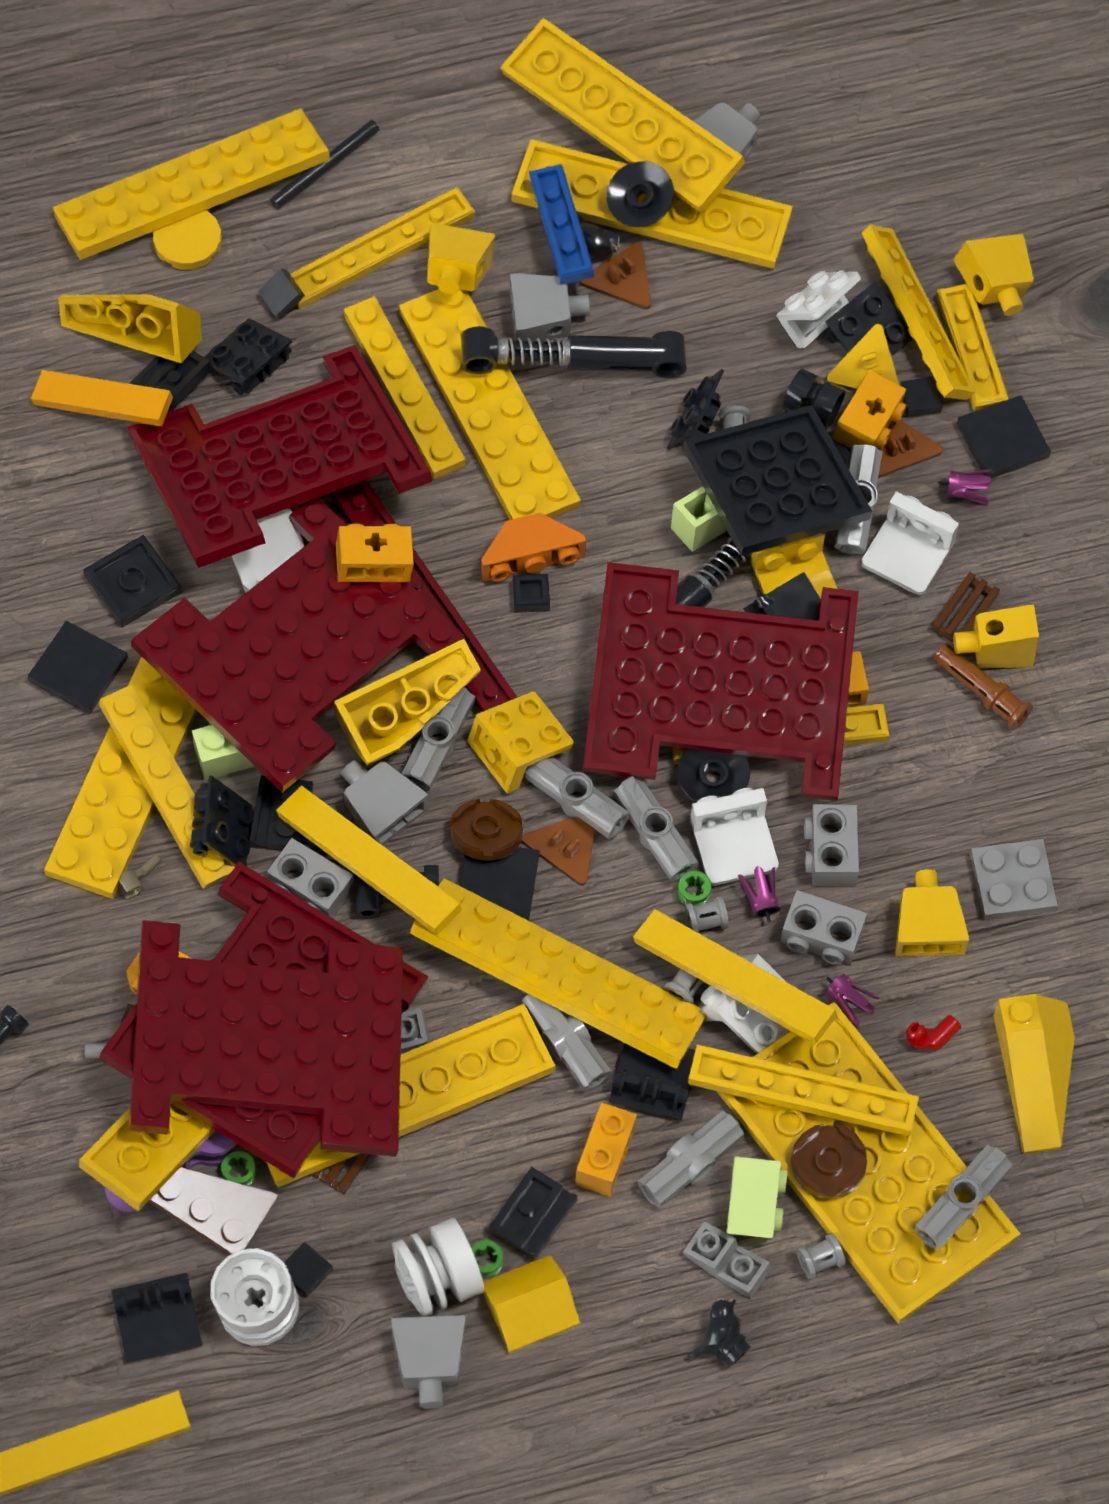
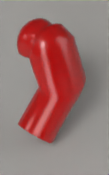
(932, 1039)

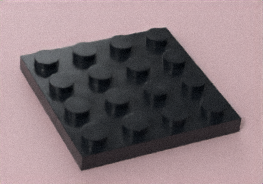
(777, 480)

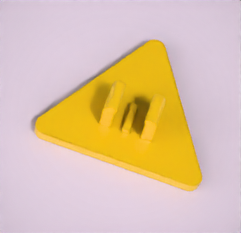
(868, 354)

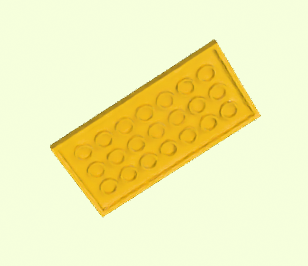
(899, 1182)

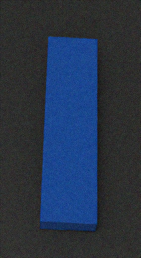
(561, 224)

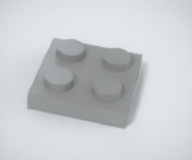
(1013, 879)

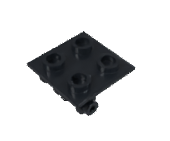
(860, 316)
(249, 354)
(700, 410)
(792, 599)
(221, 822)
(651, 1084)
(156, 1318)

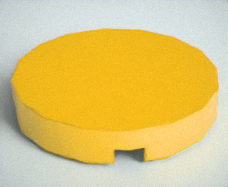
(189, 242)

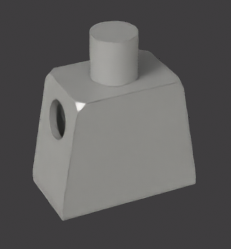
(732, 127)
(543, 307)
(382, 800)
(429, 1354)

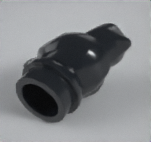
(599, 241)
(723, 1335)

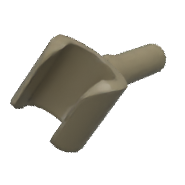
(129, 880)

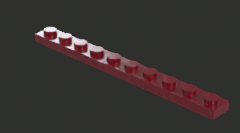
(363, 507)

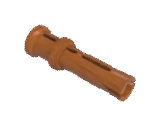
(995, 695)

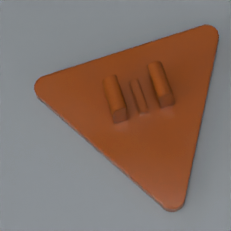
(623, 277)
(905, 448)
(565, 846)

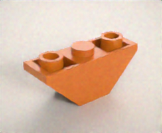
(531, 546)

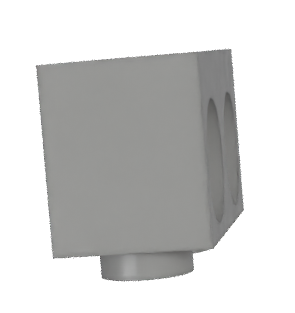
(838, 845)
(316, 875)
(826, 919)

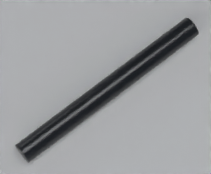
(315, 172)

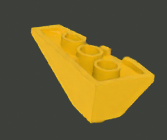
(135, 322)
(398, 706)
(1037, 1060)

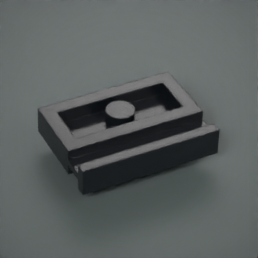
(174, 376)
(267, 827)
(533, 1213)

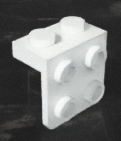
(808, 310)
(281, 544)
(911, 544)
(733, 835)
(745, 1022)

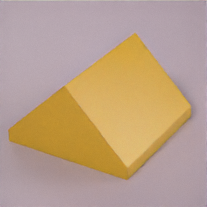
(531, 1303)

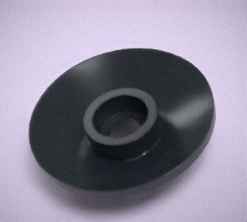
(633, 181)
(697, 764)

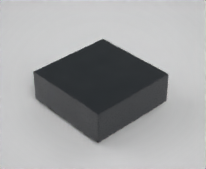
(281, 293)
(921, 396)
(531, 593)
(307, 1269)

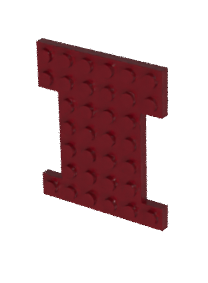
(275, 456)
(290, 650)
(717, 681)
(279, 934)
(271, 1039)

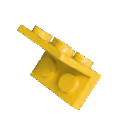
(786, 561)
(517, 737)

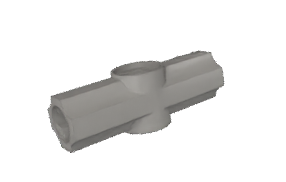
(864, 467)
(431, 754)
(592, 807)
(645, 811)
(570, 1042)
(690, 1159)
(950, 1214)

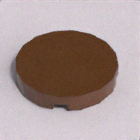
(486, 829)
(829, 1161)

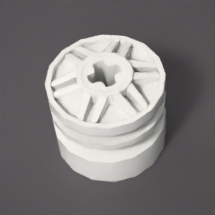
(437, 1267)
(251, 1276)

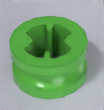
(694, 877)
(239, 1157)
(481, 1248)

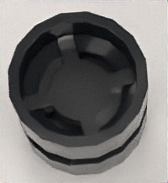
(808, 391)

